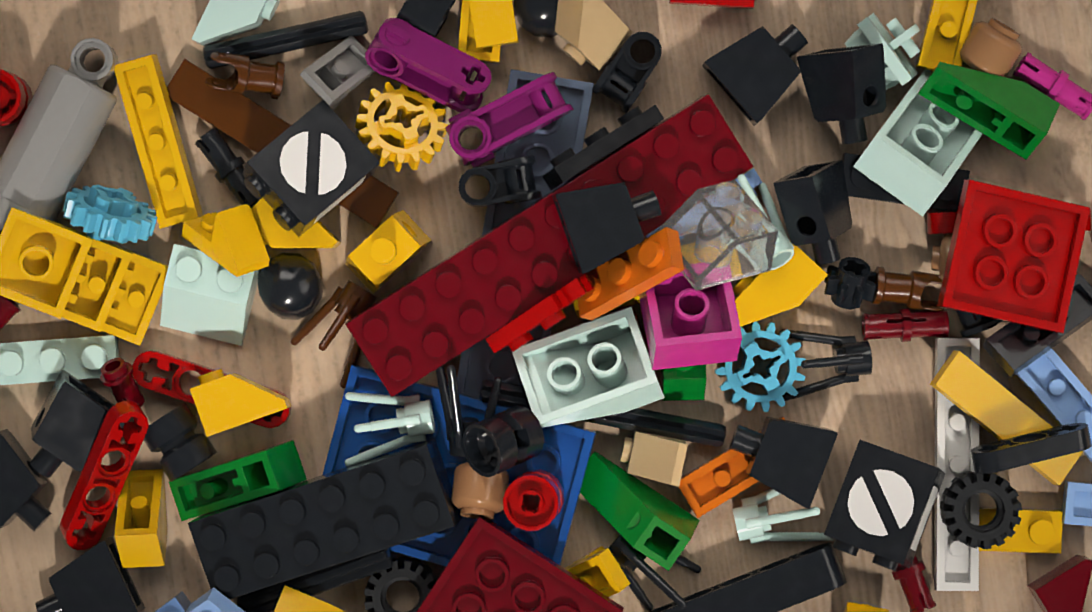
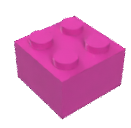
(690, 325)

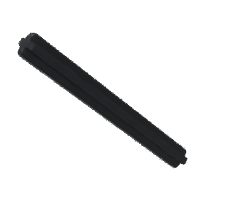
(635, 420)

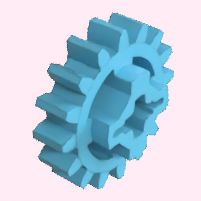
(109, 214)
(769, 383)

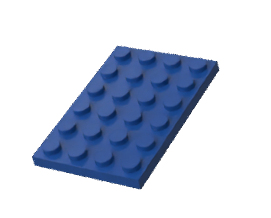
(563, 455)

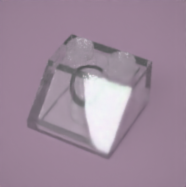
(722, 236)

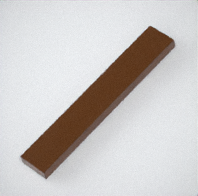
(258, 127)

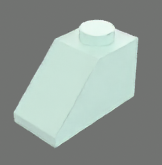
(232, 17)

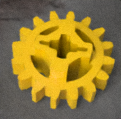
(398, 130)

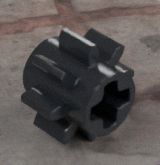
(850, 283)

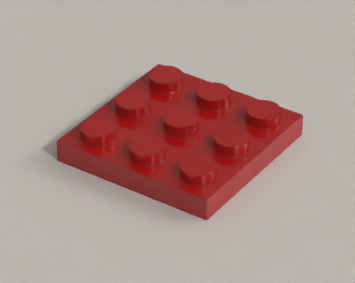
(1013, 256)

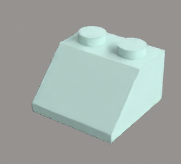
(206, 297)

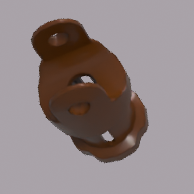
(249, 75)
(905, 288)

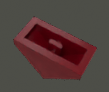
(1064, 586)

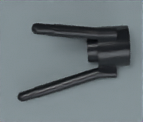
(851, 360)
(452, 410)
(633, 559)

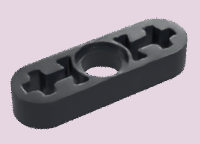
(1031, 448)

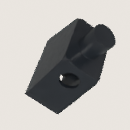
(757, 69)
(845, 86)
(816, 208)
(603, 222)
(67, 425)
(786, 456)
(19, 485)
(93, 584)

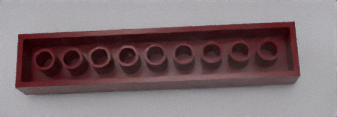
(529, 253)

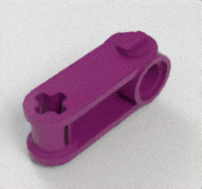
(427, 65)
(508, 119)

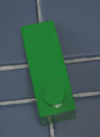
(993, 105)
(238, 480)

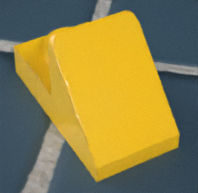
(229, 239)
(600, 571)

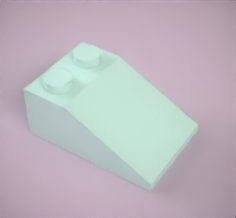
(917, 150)
(588, 371)

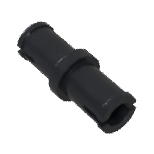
(227, 165)

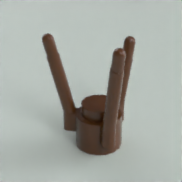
(349, 303)

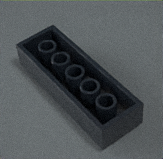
(326, 520)

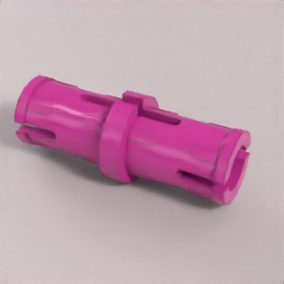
(1055, 85)

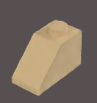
(590, 31)
(654, 457)

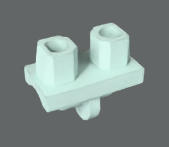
(897, 66)

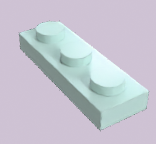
(45, 359)

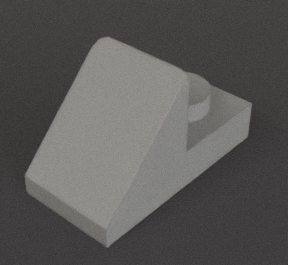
(338, 72)

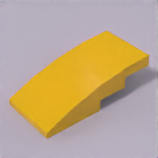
(78, 276)

